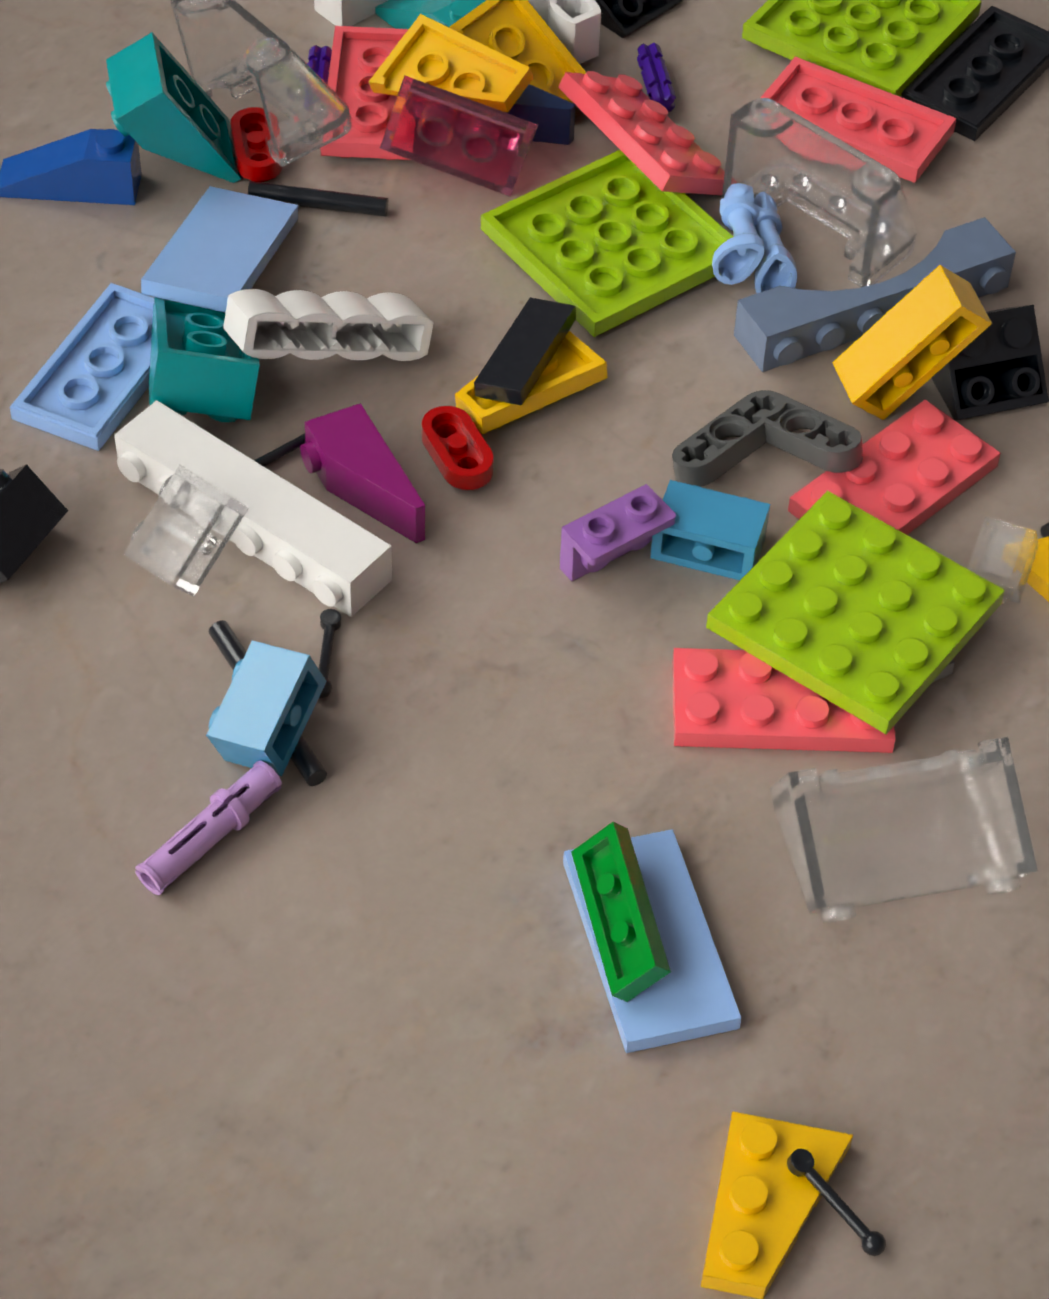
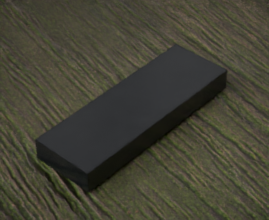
(525, 351)

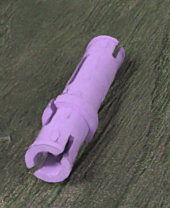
(226, 811)

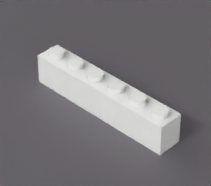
(283, 523)

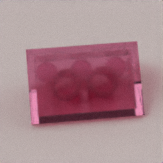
(458, 136)

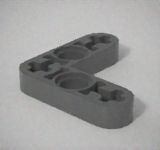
(770, 419)

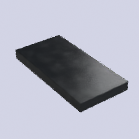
(983, 71)

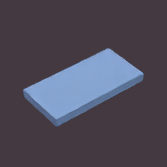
(219, 248)
(94, 372)
(696, 994)

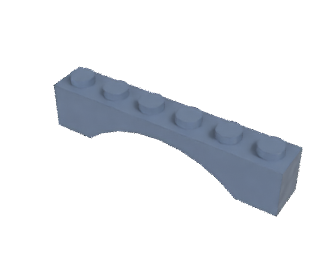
(797, 323)

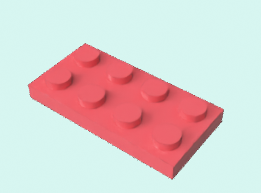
(354, 60)
(865, 117)
(645, 132)
(907, 470)
(744, 703)

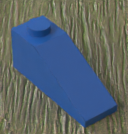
(78, 168)

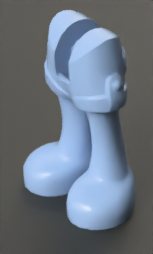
(754, 242)

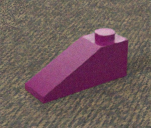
(362, 470)

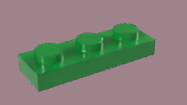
(620, 912)

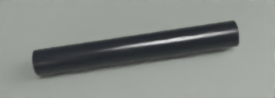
(321, 198)

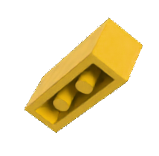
(911, 342)

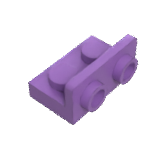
(613, 531)

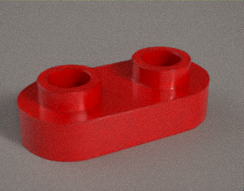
(250, 145)
(457, 447)

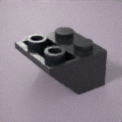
(997, 368)
(26, 517)

